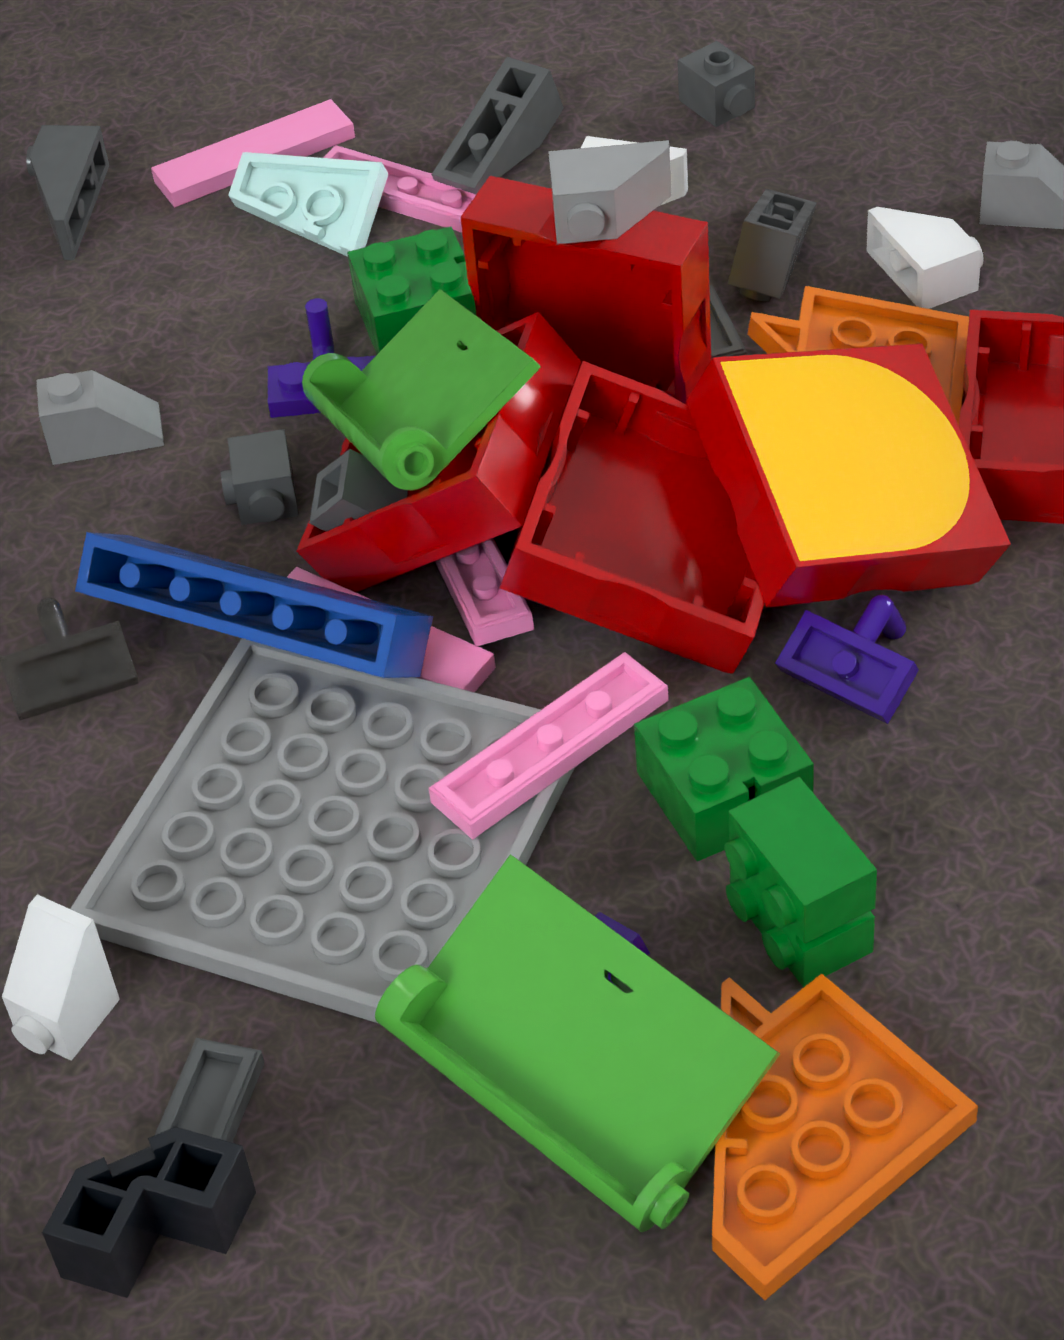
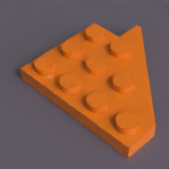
(853, 321)
(823, 1131)

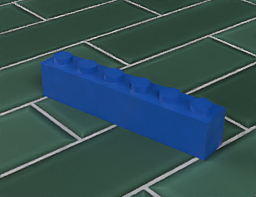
(255, 605)

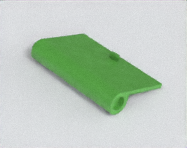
(420, 391)
(591, 1076)

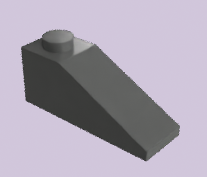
(502, 127)
(69, 175)
(770, 244)

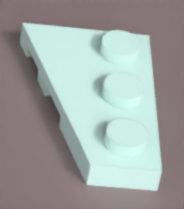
(312, 196)

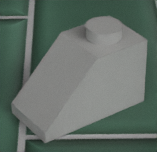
(1022, 186)
(607, 188)
(95, 417)

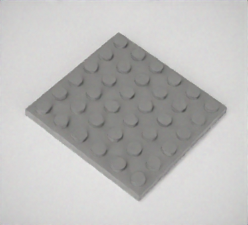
(303, 832)

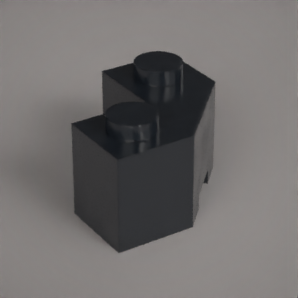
(175, 1188)

